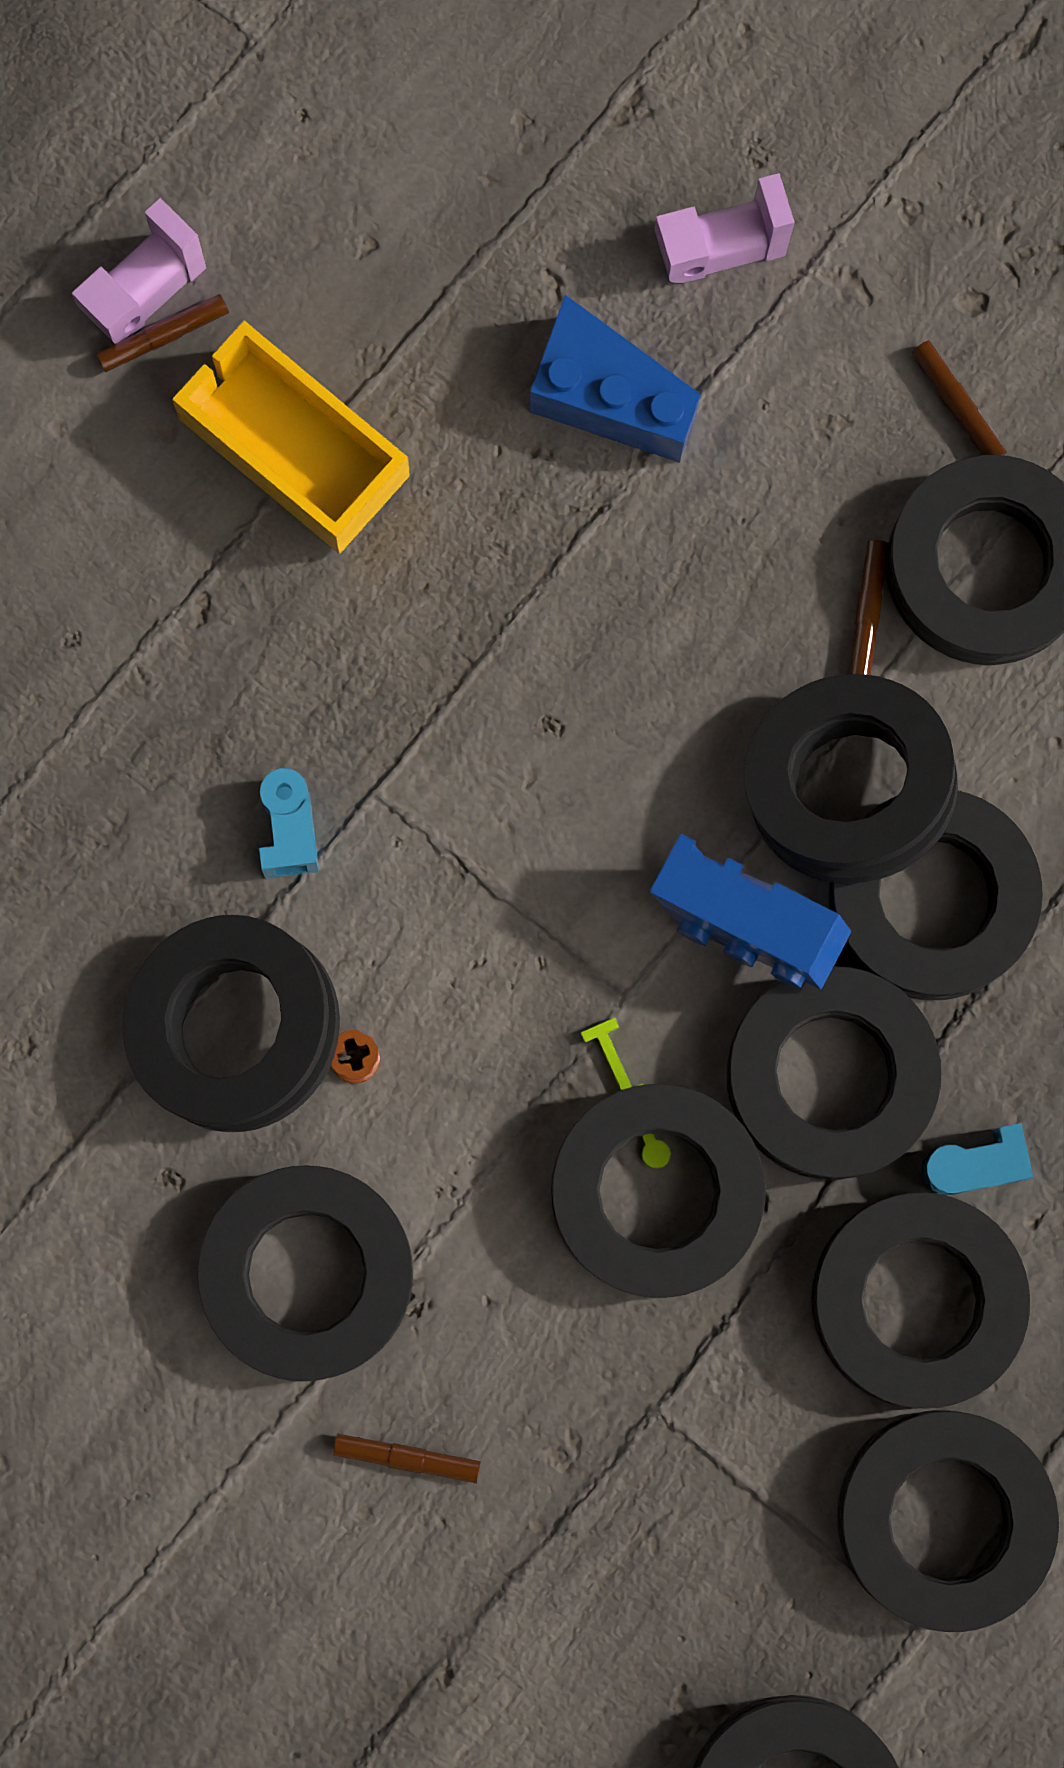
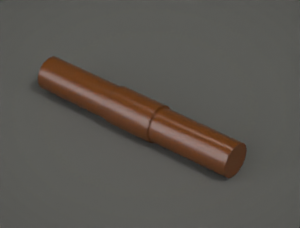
(162, 333)
(957, 400)
(869, 607)
(406, 1458)

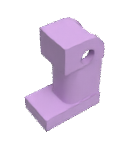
(726, 237)
(145, 279)

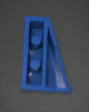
(611, 387)
(749, 916)

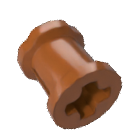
(369, 1062)

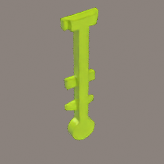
(655, 1152)

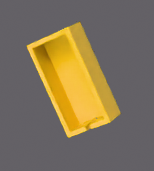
(292, 437)

